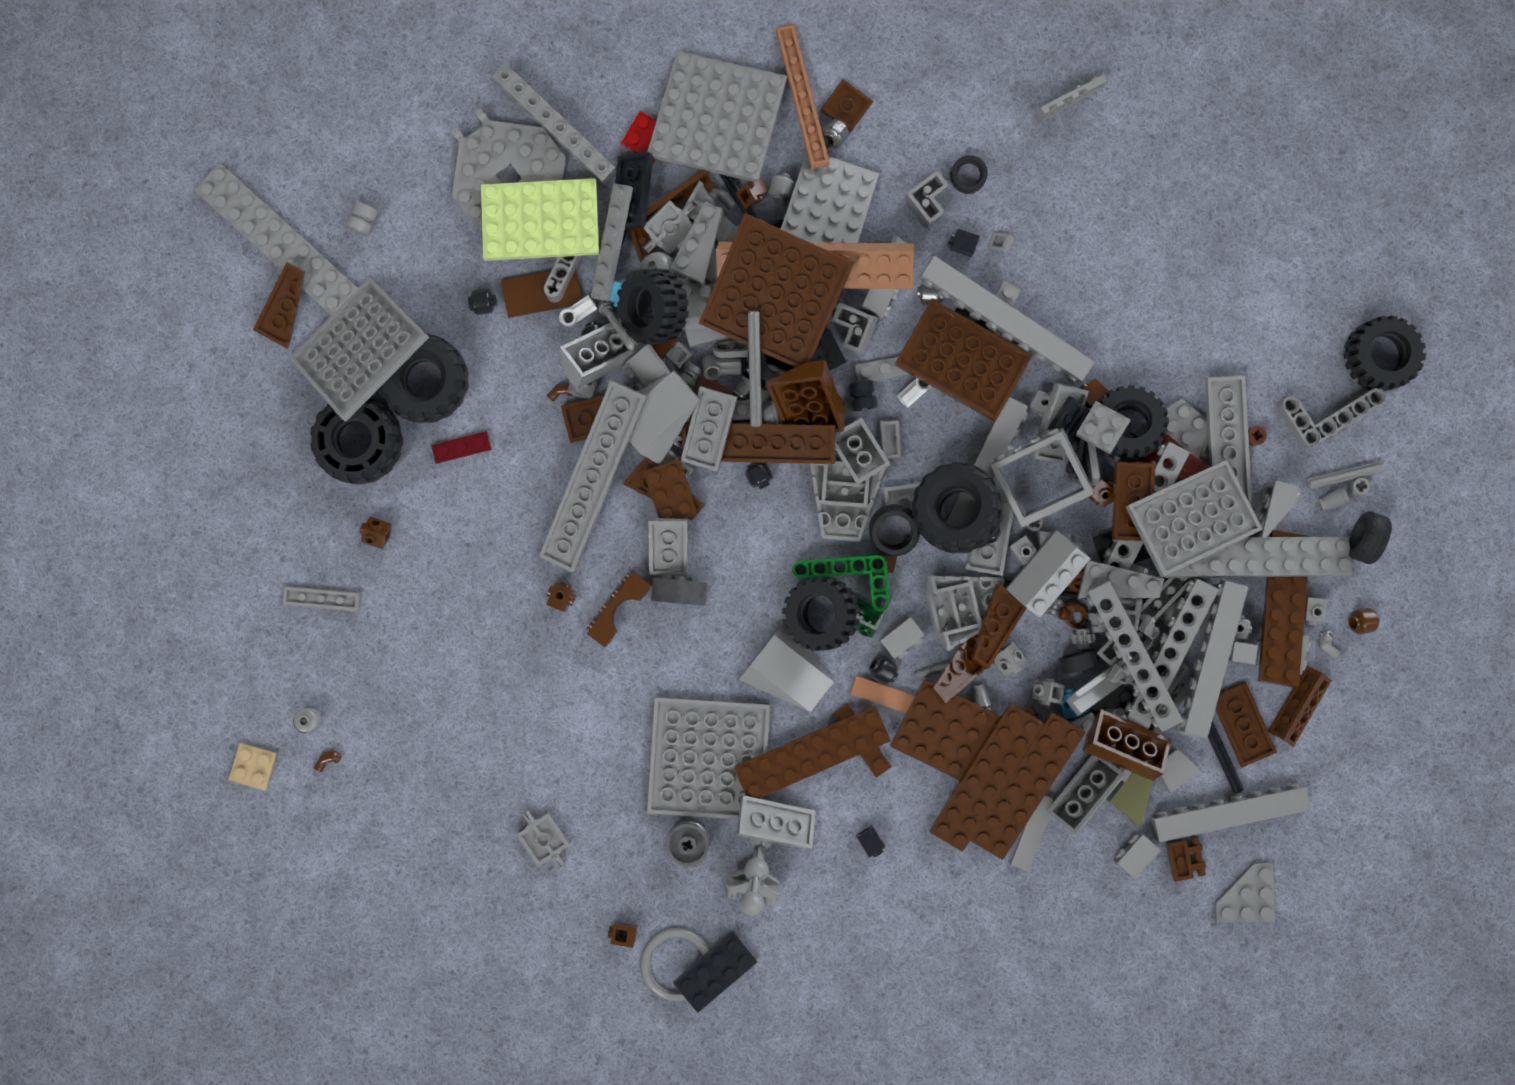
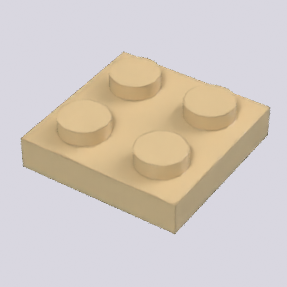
(253, 766)

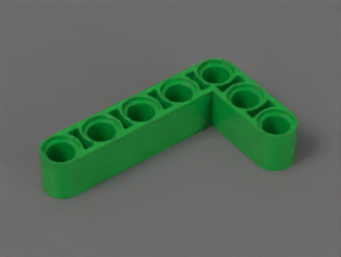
(851, 570)

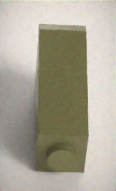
(1132, 797)

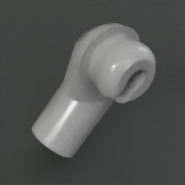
(724, 195)

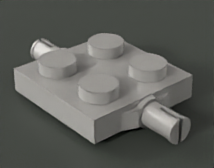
(668, 227)
(543, 839)

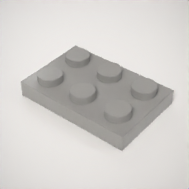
(668, 546)

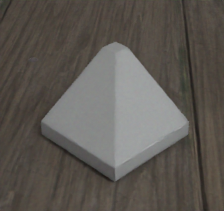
(1003, 242)

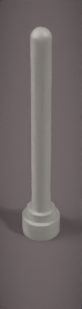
(606, 309)

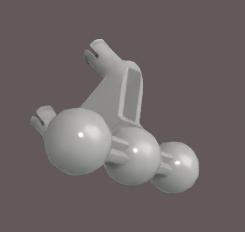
(754, 882)

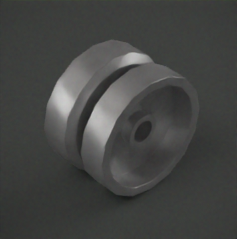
(682, 853)

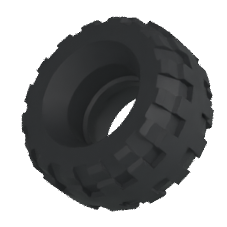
(447, 396)
(375, 462)
(937, 488)

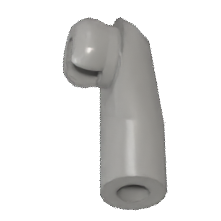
(1326, 644)

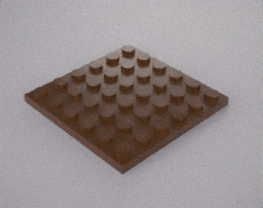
(784, 280)

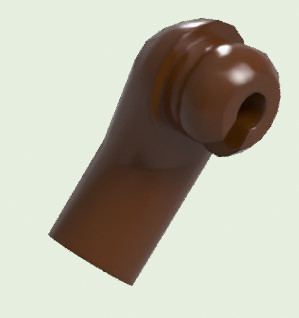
(560, 388)
(327, 757)

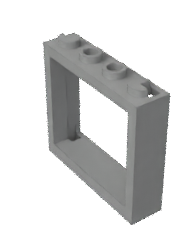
(1053, 506)

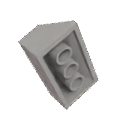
(879, 299)
(595, 355)
(645, 367)
(1048, 573)
(1085, 793)

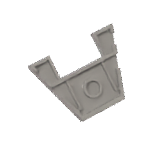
(1184, 426)
(1148, 628)

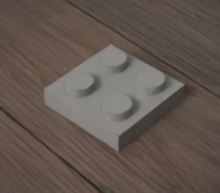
(1103, 427)

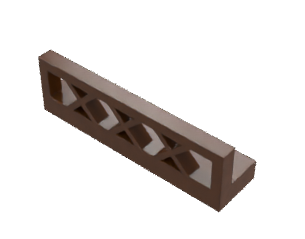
(681, 194)
(1299, 704)

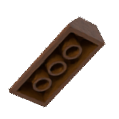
(1127, 745)

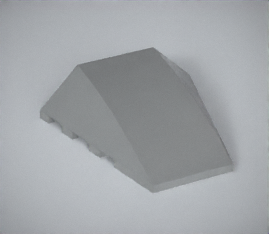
(663, 416)
(842, 503)
(961, 599)
(788, 672)

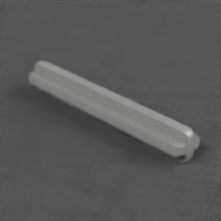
(1344, 475)

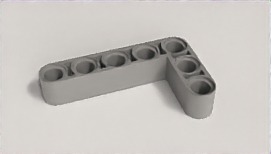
(1332, 420)

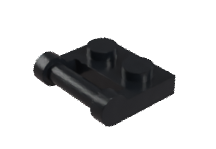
(1070, 418)

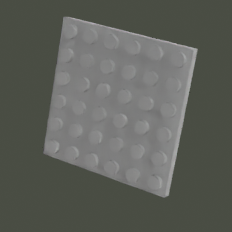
(717, 116)
(358, 348)
(697, 752)

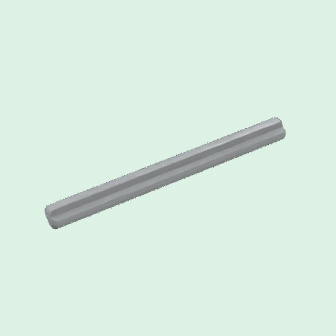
(754, 368)

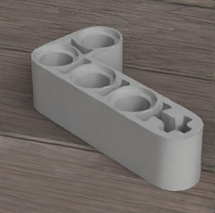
(562, 283)

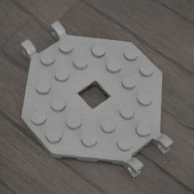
(493, 150)

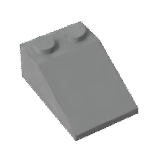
(860, 451)
(1274, 504)

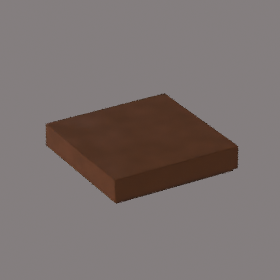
(847, 105)

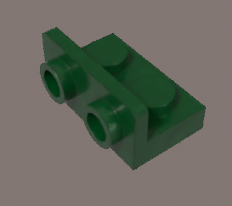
(869, 619)

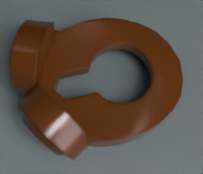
(1064, 614)

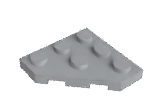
(1249, 897)

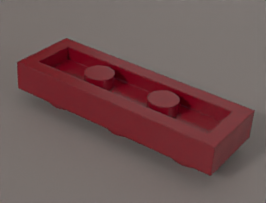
(461, 447)

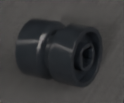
(863, 395)

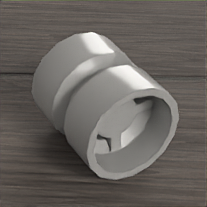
(361, 218)

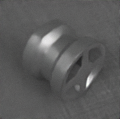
(1055, 606)

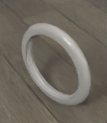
(650, 947)

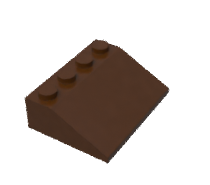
(807, 396)

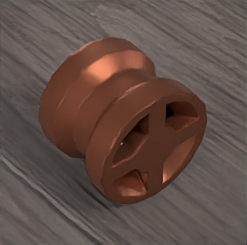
(1261, 438)

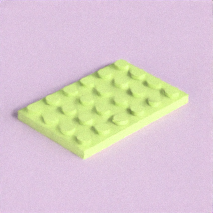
(540, 219)

